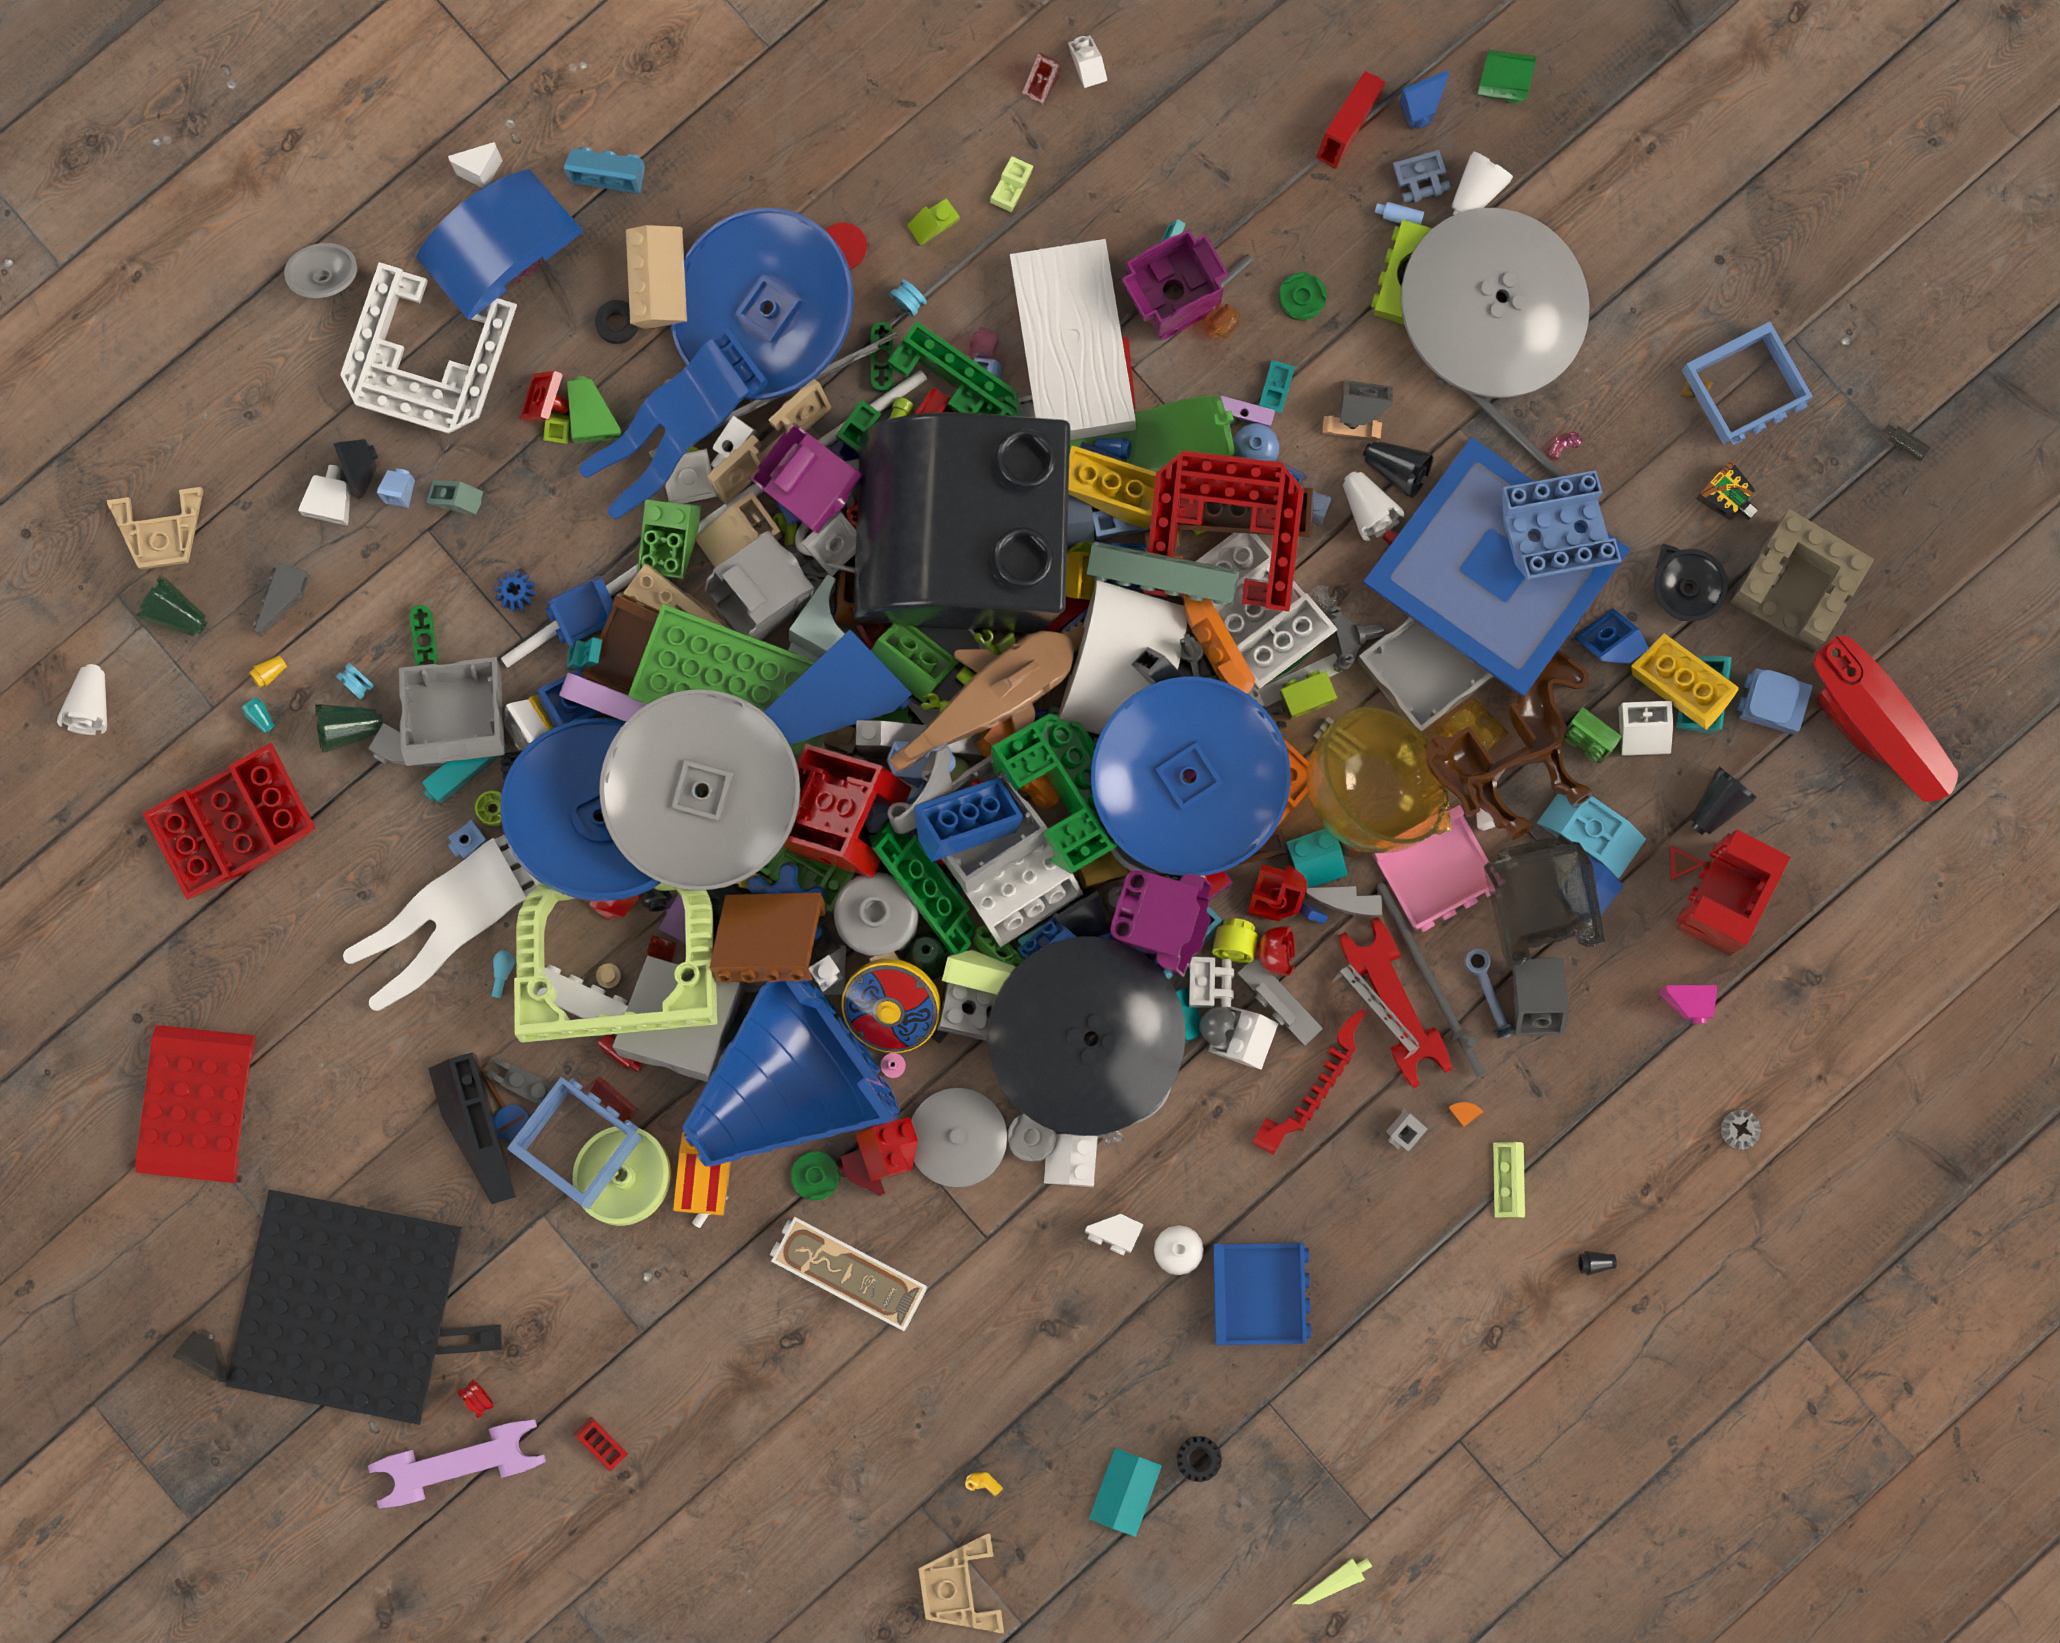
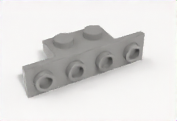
(1280, 1001)

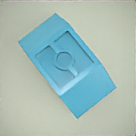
(1597, 828)

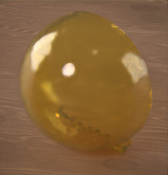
(1375, 783)

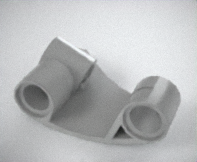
(939, 784)

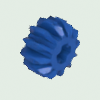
(516, 581)

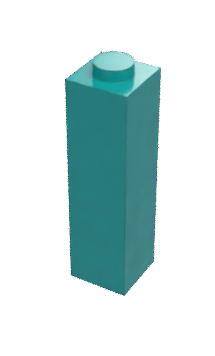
(453, 776)

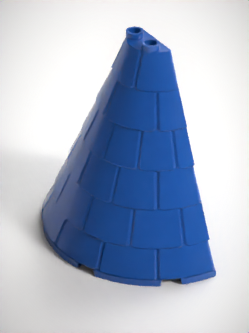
(787, 1080)

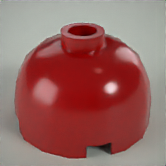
(1277, 950)

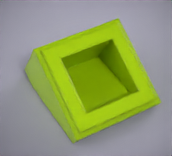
(557, 428)

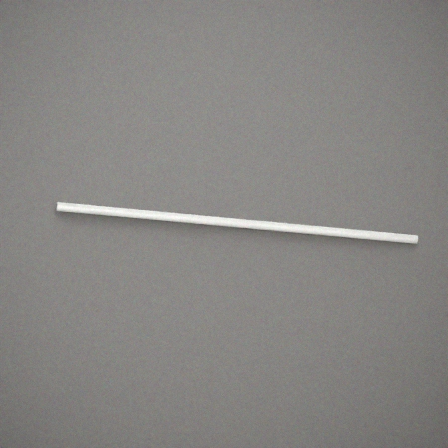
(626, 578)

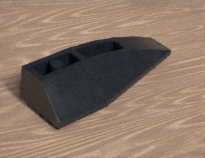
(470, 1119)

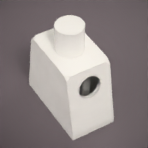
(734, 433)
(327, 498)

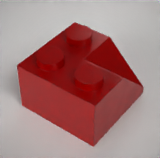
(888, 1149)

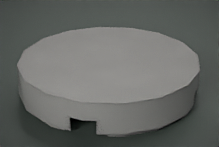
(1030, 1140)

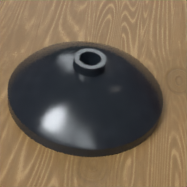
(1700, 572)

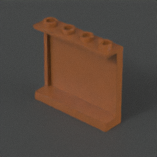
(766, 937)

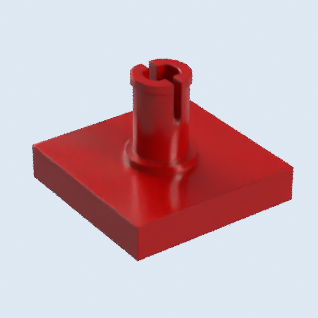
(542, 397)

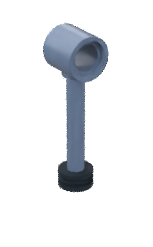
(1504, 1030)

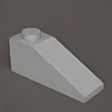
(387, 747)

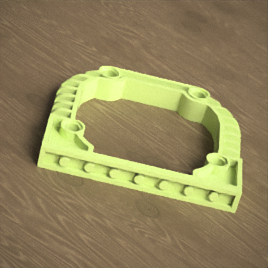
(687, 1006)

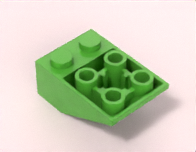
(668, 536)
(1591, 736)

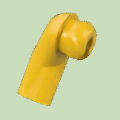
(983, 1480)

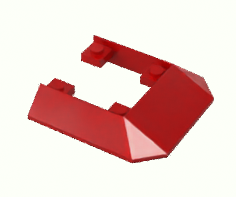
(1233, 480)

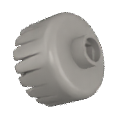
(875, 915)

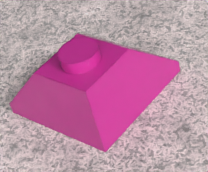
(1691, 1001)

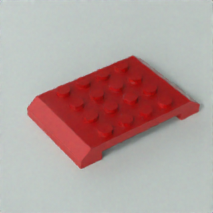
(194, 1103)

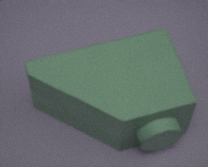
(455, 496)

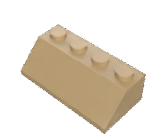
(656, 276)

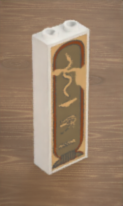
(848, 1273)

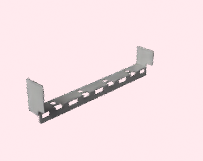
(1391, 1023)

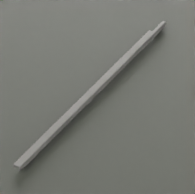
(830, 368)

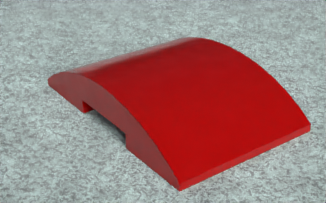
(230, 822)

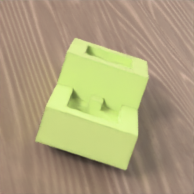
(1011, 184)

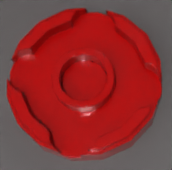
(851, 242)

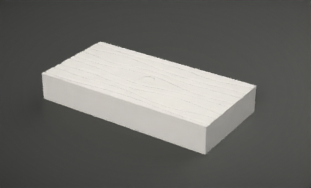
(1073, 338)

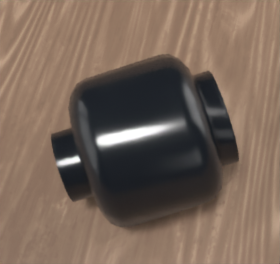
(656, 899)

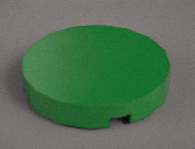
(1302, 296)
(815, 1175)

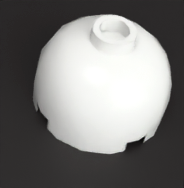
(1178, 1250)

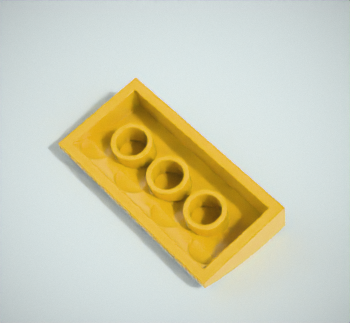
(1684, 680)

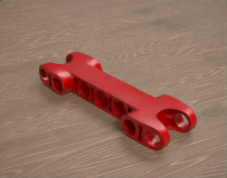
(1376, 964)

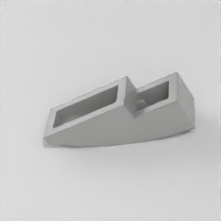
(1346, 901)

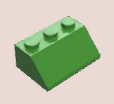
(914, 659)

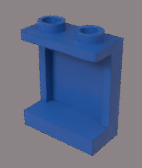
(580, 610)

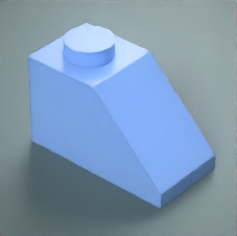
(396, 488)

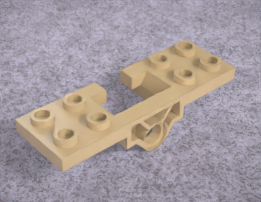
(735, 472)
(656, 590)

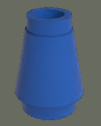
(1117, 446)

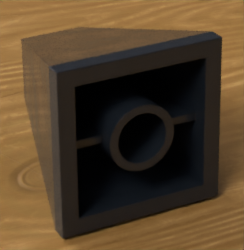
(1084, 915)

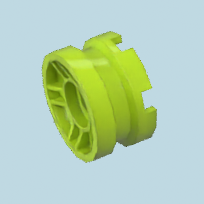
(485, 802)

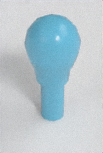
(503, 964)

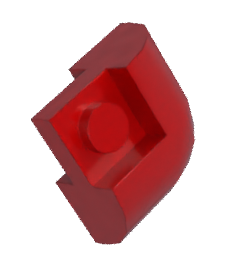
(1277, 893)

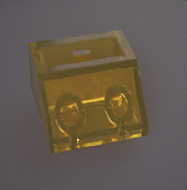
(1483, 724)

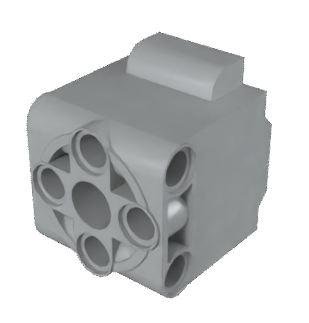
(759, 587)

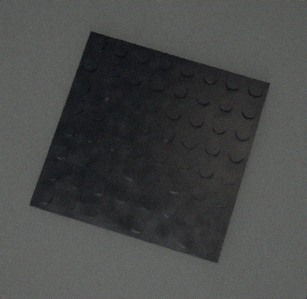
(335, 1302)

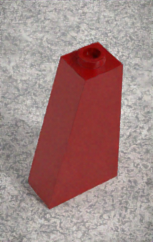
(1350, 119)

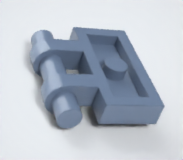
(1419, 169)

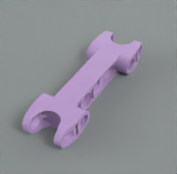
(413, 1476)

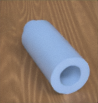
(1398, 213)

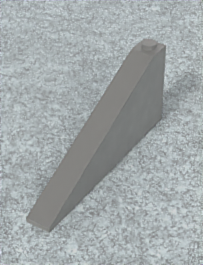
(876, 739)

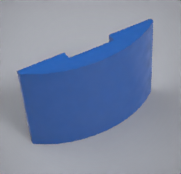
(495, 239)

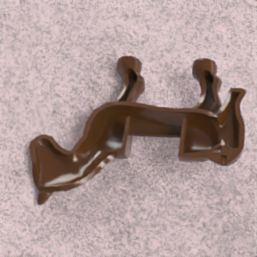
(1543, 732)

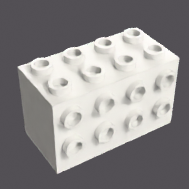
(1024, 895)

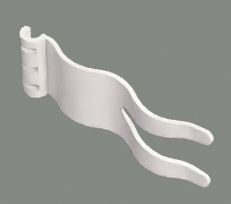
(460, 905)

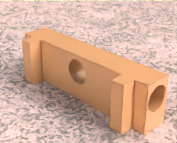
(1334, 427)

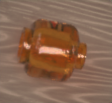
(1222, 321)

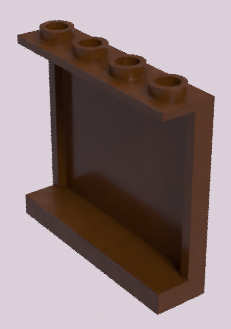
(623, 643)

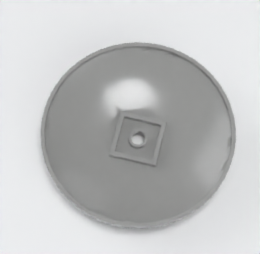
(1464, 328)
(653, 781)

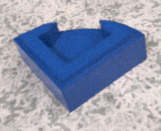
(1313, 913)

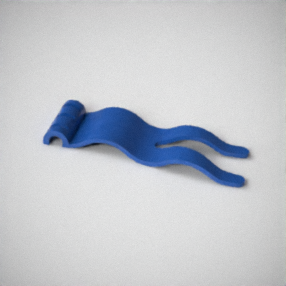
(687, 409)

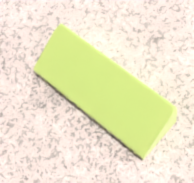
(1509, 1180)

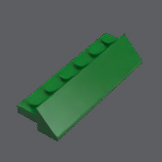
(925, 886)

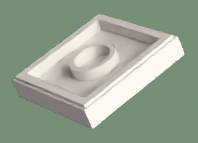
(690, 478)

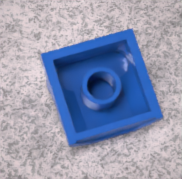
(559, 708)

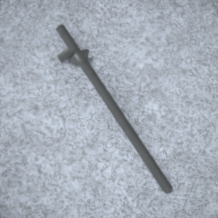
(1512, 431)
(1458, 1033)

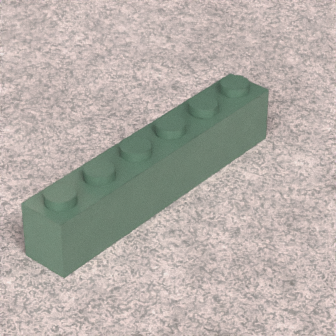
(1162, 572)

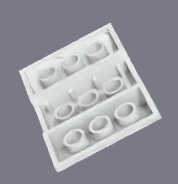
(1114, 636)
(1264, 636)

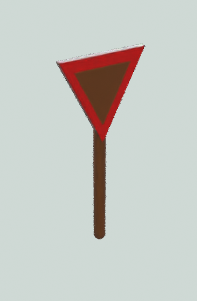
(1683, 863)

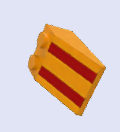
(697, 1186)

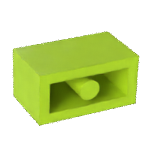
(1307, 694)

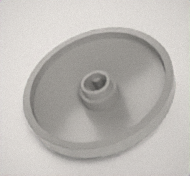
(959, 1137)

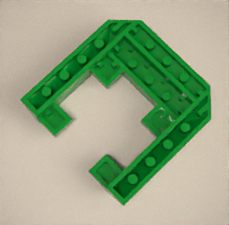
(977, 388)

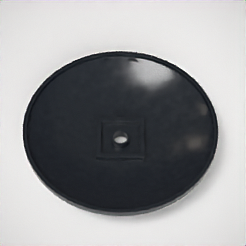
(1042, 1025)

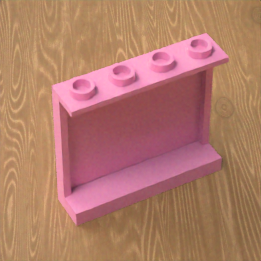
(1437, 874)

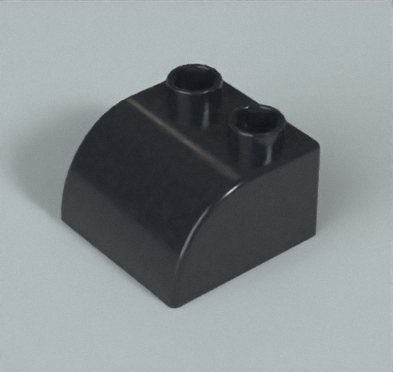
(962, 521)

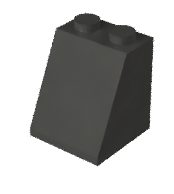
(1540, 997)

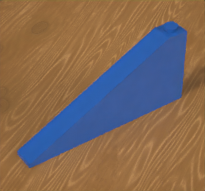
(837, 692)

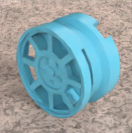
(908, 298)
(355, 685)

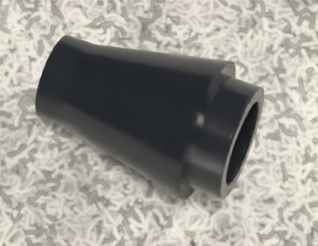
(1596, 1262)

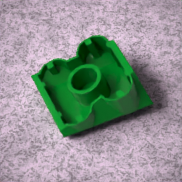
(1507, 76)

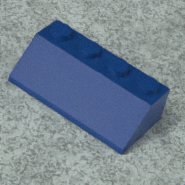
(966, 819)

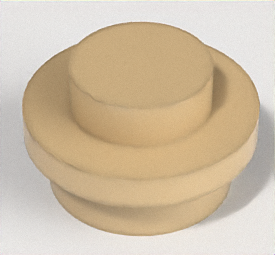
(608, 975)

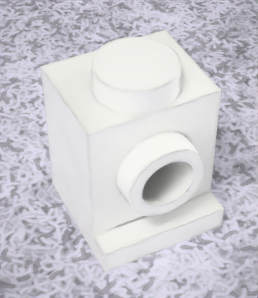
(825, 973)

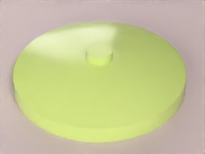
(637, 1185)

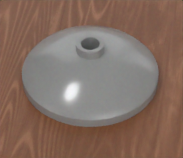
(320, 270)

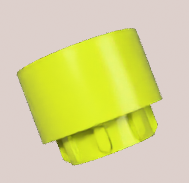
(1235, 941)

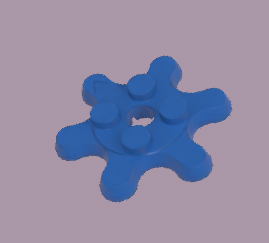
(786, 884)

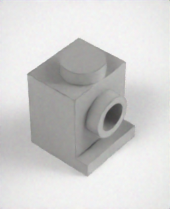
(1413, 1133)

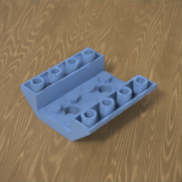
(1551, 511)

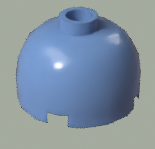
(1256, 442)

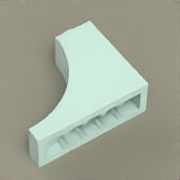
(815, 627)

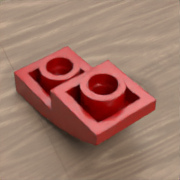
(1072, 610)

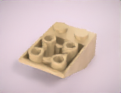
(736, 530)

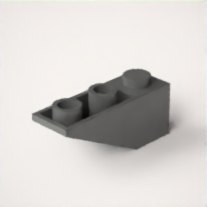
(285, 591)

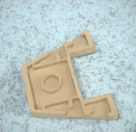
(163, 539)
(949, 1591)

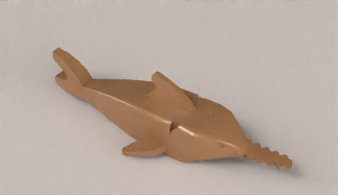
(999, 691)

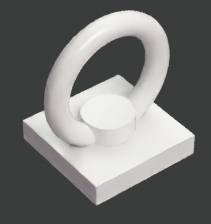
(832, 544)

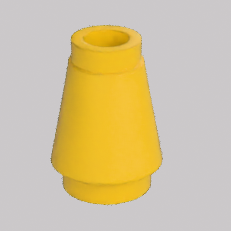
(267, 671)

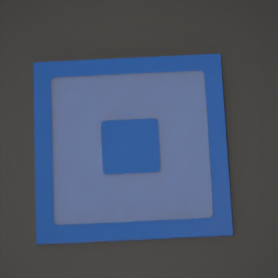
(1461, 580)

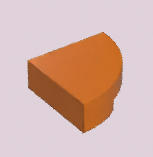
(1465, 1112)

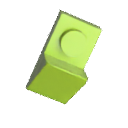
(932, 221)

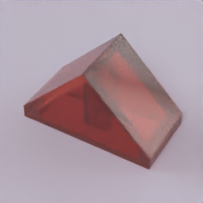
(1042, 78)

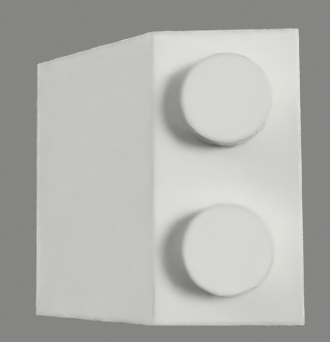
(1072, 1161)

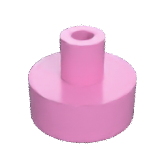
(897, 1070)

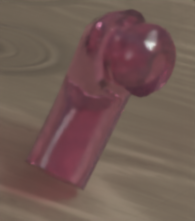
(1564, 441)

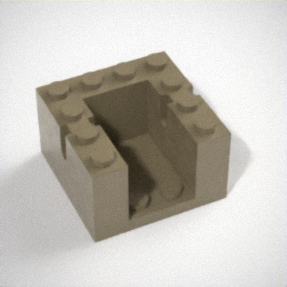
(1801, 599)

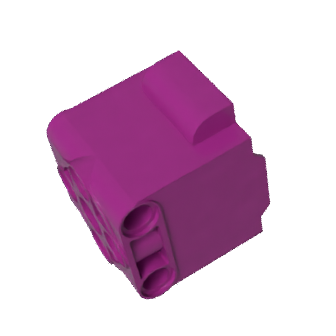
(1178, 262)
(806, 477)
(1163, 917)

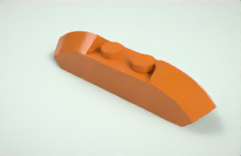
(1218, 643)

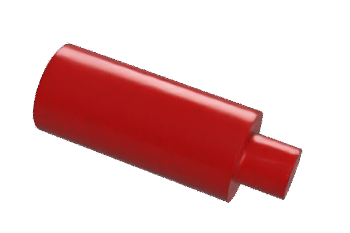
(606, 1044)

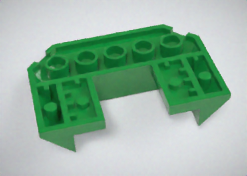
(1065, 756)

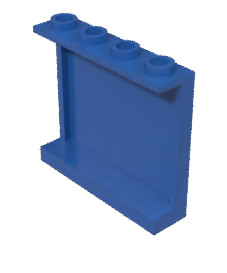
(1261, 1294)

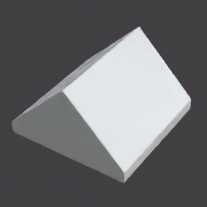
(477, 164)
(522, 723)

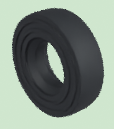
(603, 329)

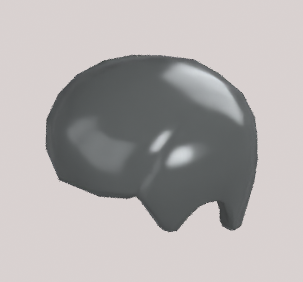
(1215, 1024)

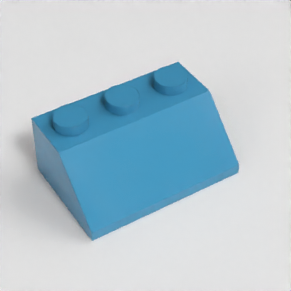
(605, 170)

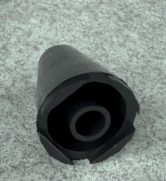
(1399, 465)
(1720, 802)

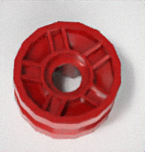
(475, 1398)

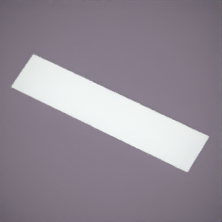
(1271, 692)

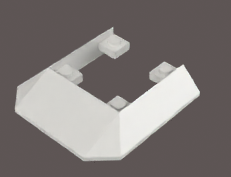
(373, 363)

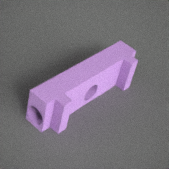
(1256, 413)

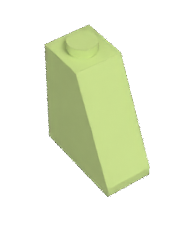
(976, 971)

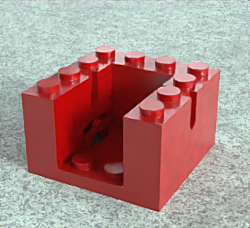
(834, 806)
(1732, 892)

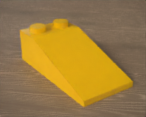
(1112, 486)

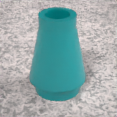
(257, 713)

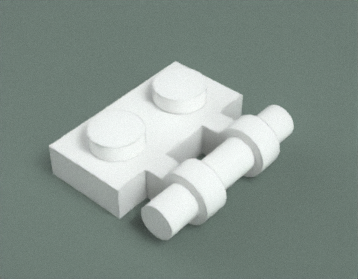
(1202, 982)

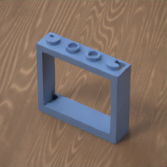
(1785, 364)
(542, 1116)

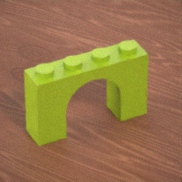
(1388, 302)

